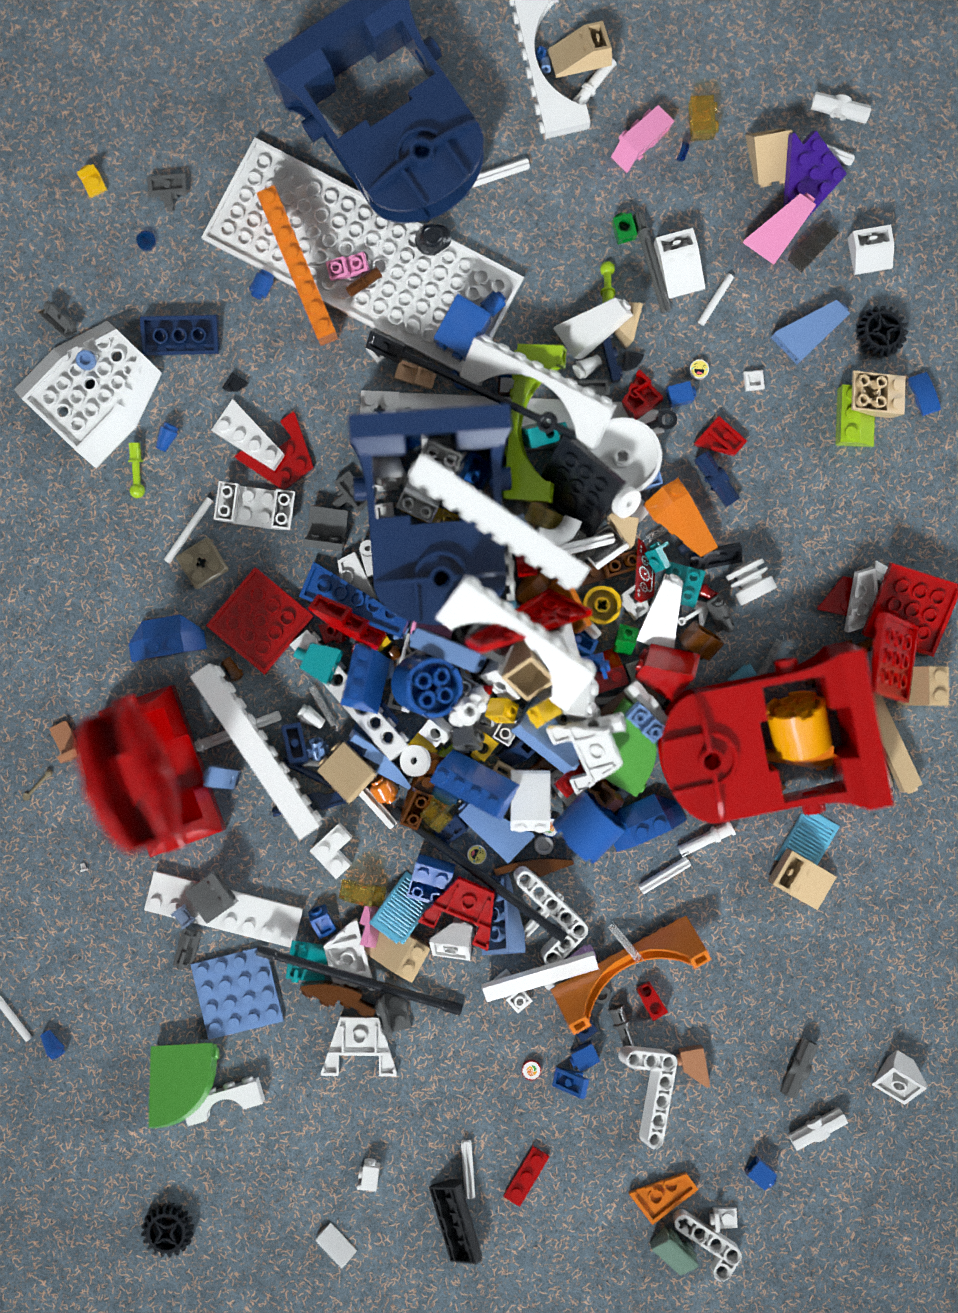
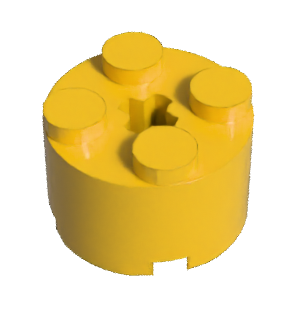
(612, 606)

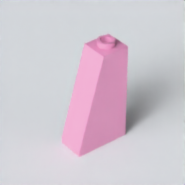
(779, 230)

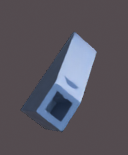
(221, 777)

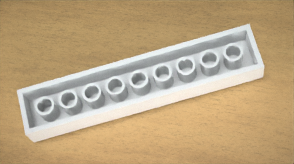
(498, 522)
(256, 750)

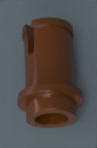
(232, 669)

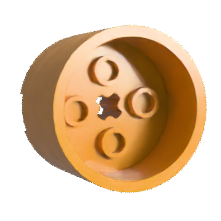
(799, 726)

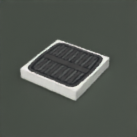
(608, 552)

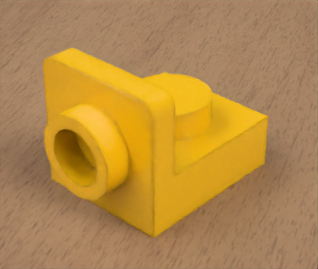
(91, 180)

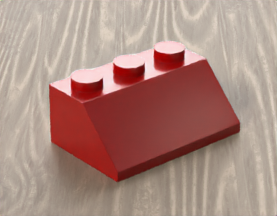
(616, 675)

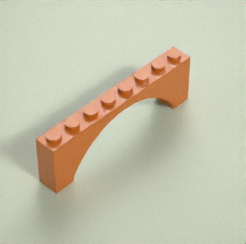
(297, 265)
(674, 942)

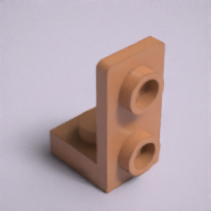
(65, 741)

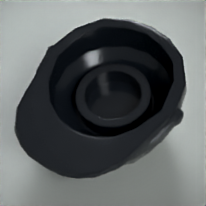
(432, 239)

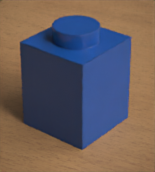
(680, 394)
(584, 1056)
(761, 1173)

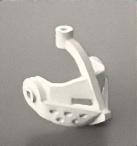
(702, 611)

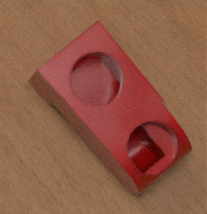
(651, 1001)

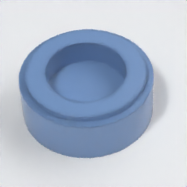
(86, 360)

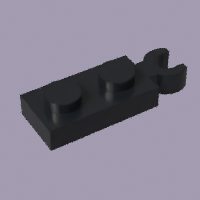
(721, 556)

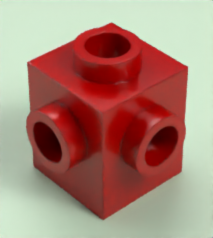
(331, 634)

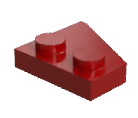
(721, 438)
(838, 598)

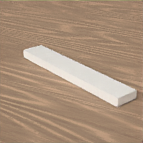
(539, 976)

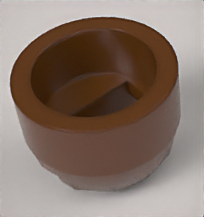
(393, 652)

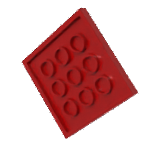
(917, 600)
(260, 621)
(893, 657)

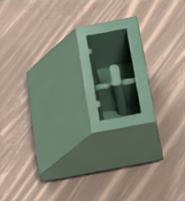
(673, 1251)

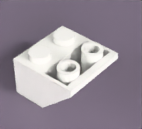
(871, 249)

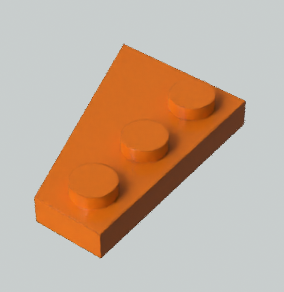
(663, 1196)

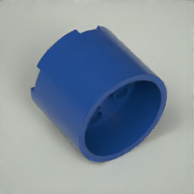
(414, 677)
(588, 827)

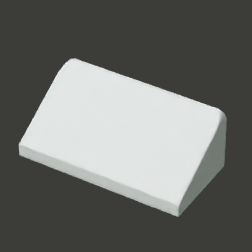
(335, 1245)

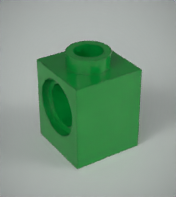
(620, 235)
(625, 639)

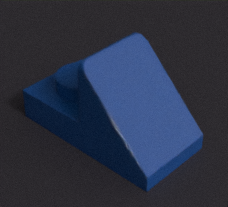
(571, 1082)

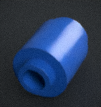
(261, 284)
(493, 303)
(444, 796)

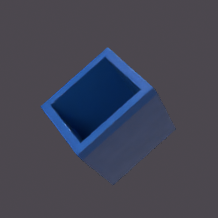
(460, 326)

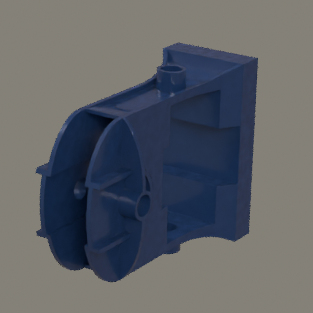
(414, 158)
(411, 554)

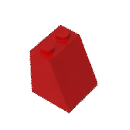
(666, 669)

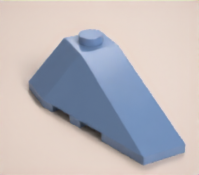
(506, 925)

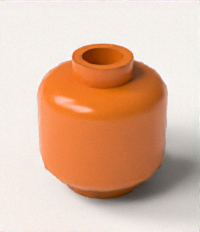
(384, 789)

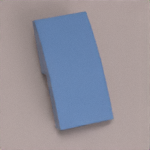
(645, 721)

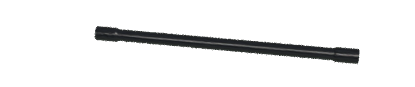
(553, 929)
(273, 954)

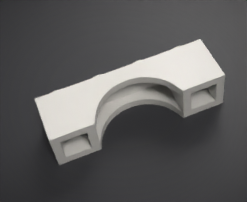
(246, 1093)

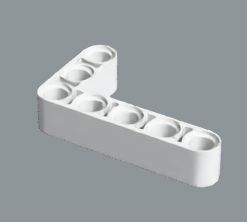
(555, 911)
(654, 1090)

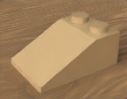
(400, 958)

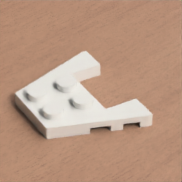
(594, 749)
(359, 1038)

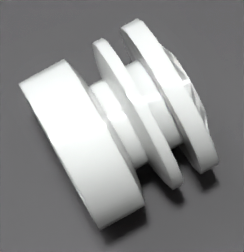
(751, 581)

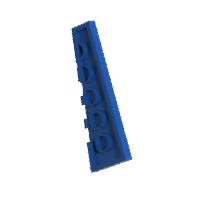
(333, 587)

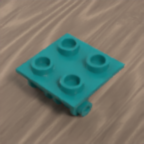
(692, 582)
(309, 951)

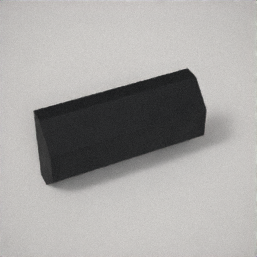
(455, 1222)

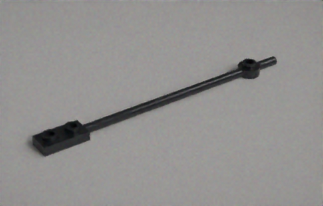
(395, 351)

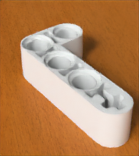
(704, 1239)

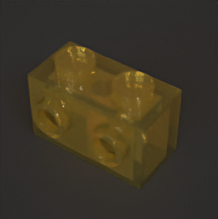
(702, 117)

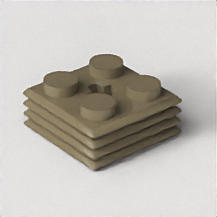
(213, 567)

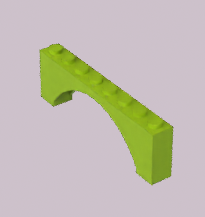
(526, 481)

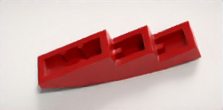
(345, 621)

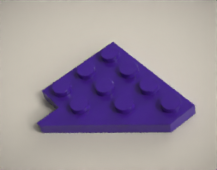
(810, 169)

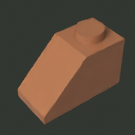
(694, 1063)

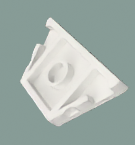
(346, 953)

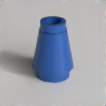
(166, 436)
(52, 1045)

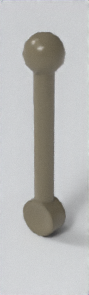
(48, 773)

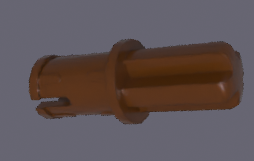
(363, 282)

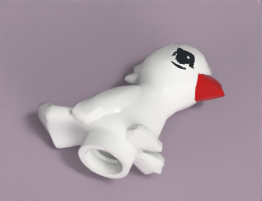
(471, 705)

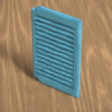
(810, 837)
(399, 913)

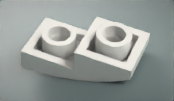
(517, 1001)

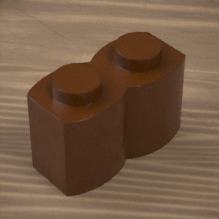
(700, 641)
(606, 795)

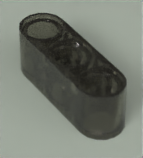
(813, 246)

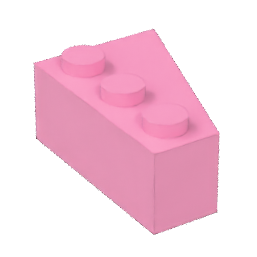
(641, 137)

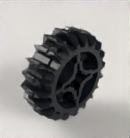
(879, 316)
(155, 1216)

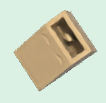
(582, 50)
(878, 394)
(802, 879)

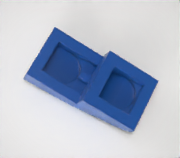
(925, 394)

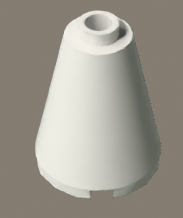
(388, 473)

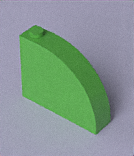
(636, 752)
(179, 1081)

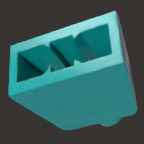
(534, 437)
(319, 661)

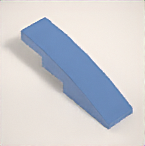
(383, 764)

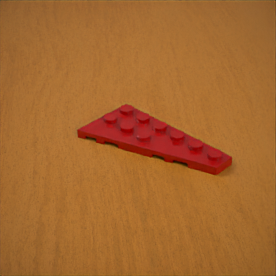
(546, 609)

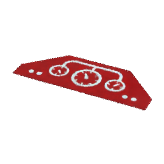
(644, 575)

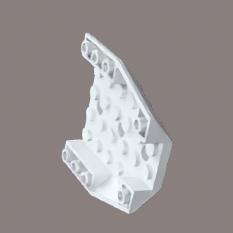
(96, 416)

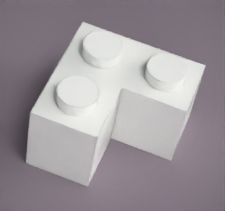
(584, 704)
(328, 850)

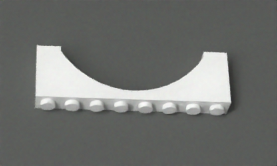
(556, 112)
(588, 411)
(475, 604)

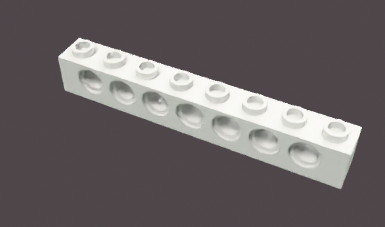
(392, 749)

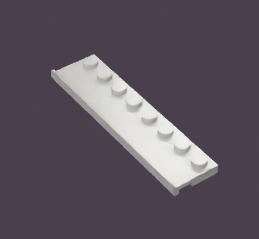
(248, 917)

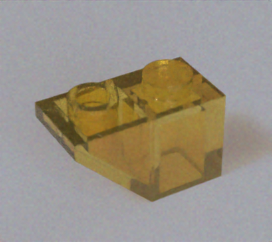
(543, 516)

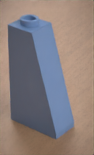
(806, 333)
(447, 649)
(560, 755)
(495, 831)

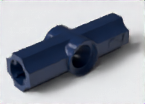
(717, 479)

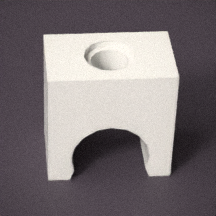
(492, 677)

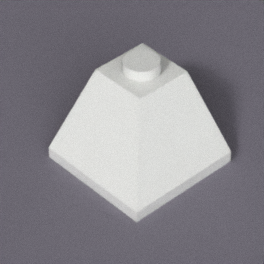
(453, 941)
(900, 1078)

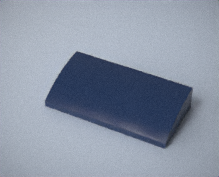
(180, 335)

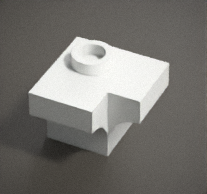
(632, 606)

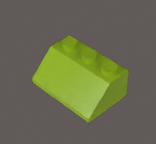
(852, 426)

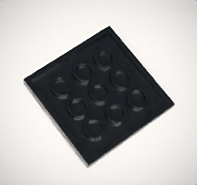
(581, 484)

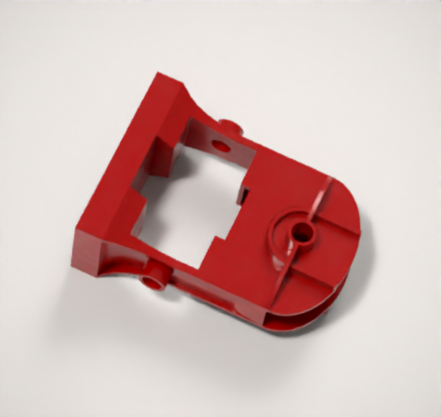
(146, 774)
(735, 774)

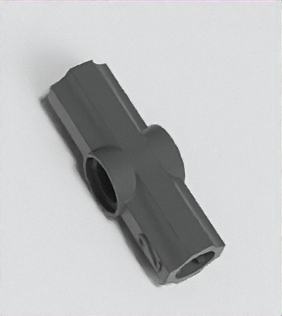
(799, 1068)

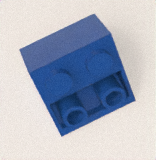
(430, 878)

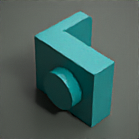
(657, 557)

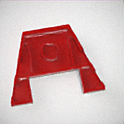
(293, 465)
(465, 901)

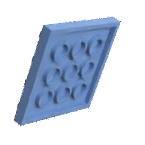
(236, 993)

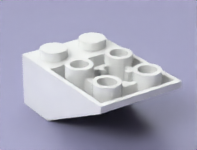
(679, 263)

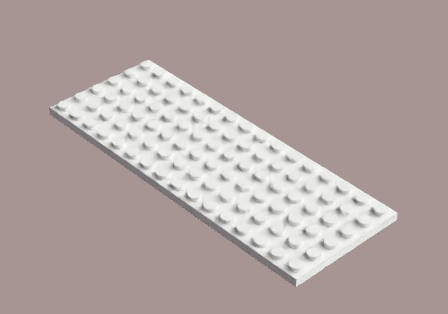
(339, 222)

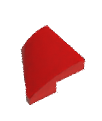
(641, 397)

